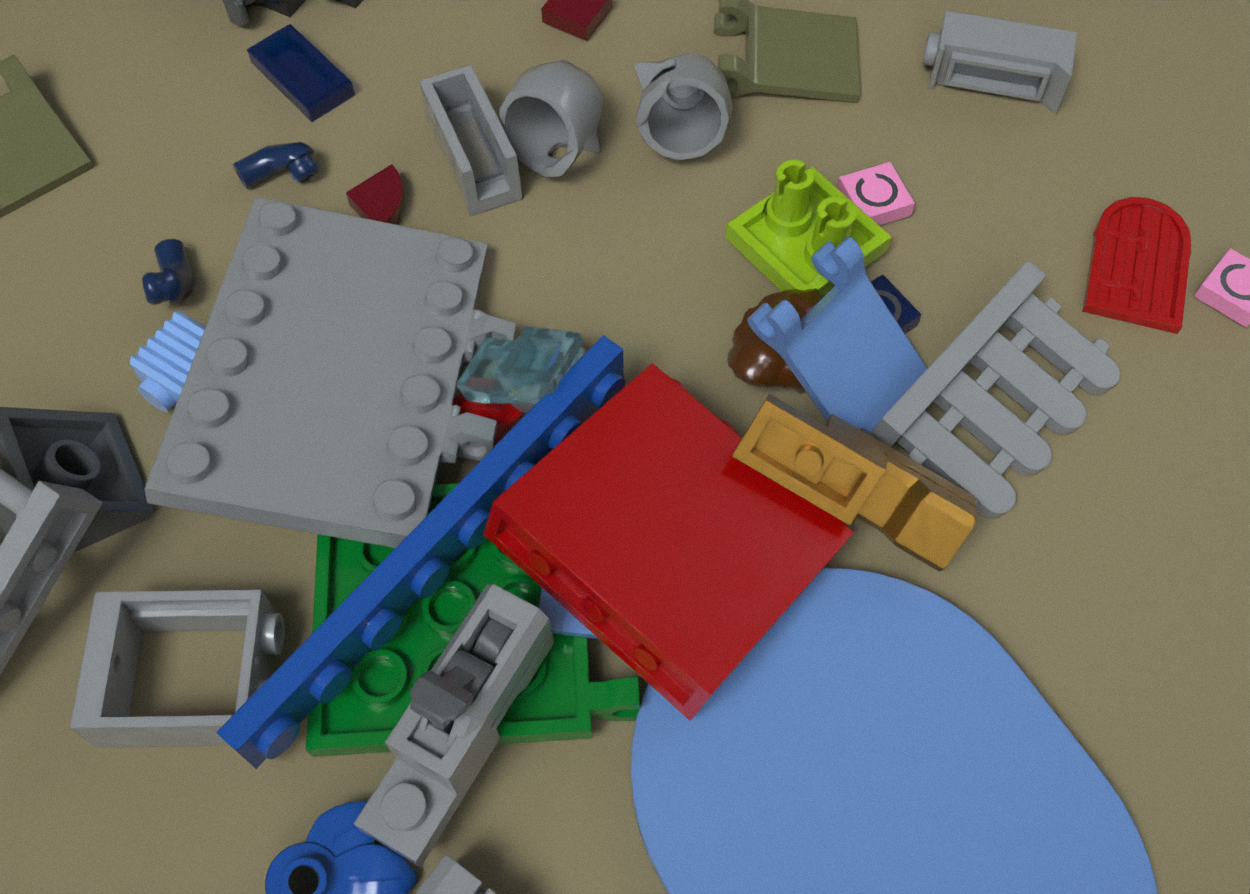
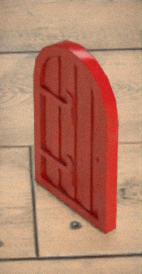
(1139, 265)

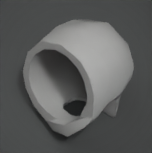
(683, 105)
(552, 109)

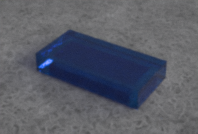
(301, 72)

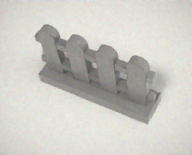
(981, 414)

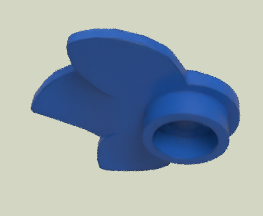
(342, 859)

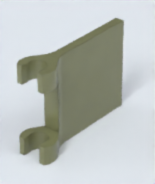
(790, 52)
(34, 142)

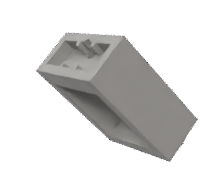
(113, 655)

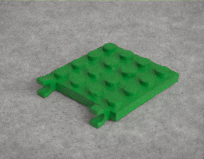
(361, 718)

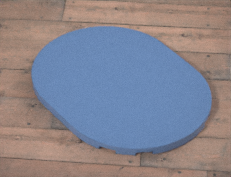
(877, 755)

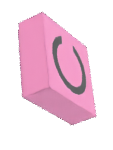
(878, 193)
(1229, 288)

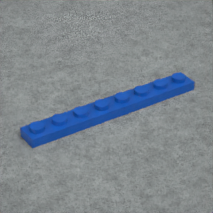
(418, 565)

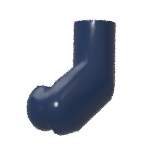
(274, 159)
(175, 275)

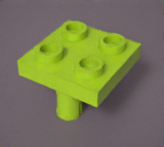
(796, 222)

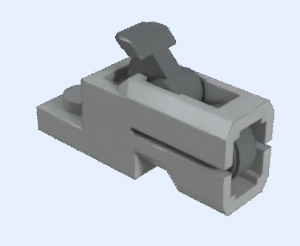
(455, 722)

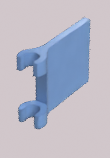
(847, 345)

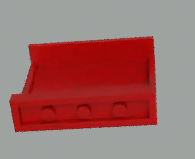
(664, 538)

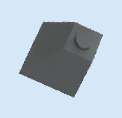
(74, 452)

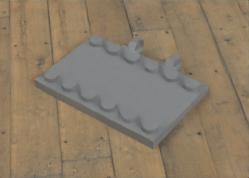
(329, 377)

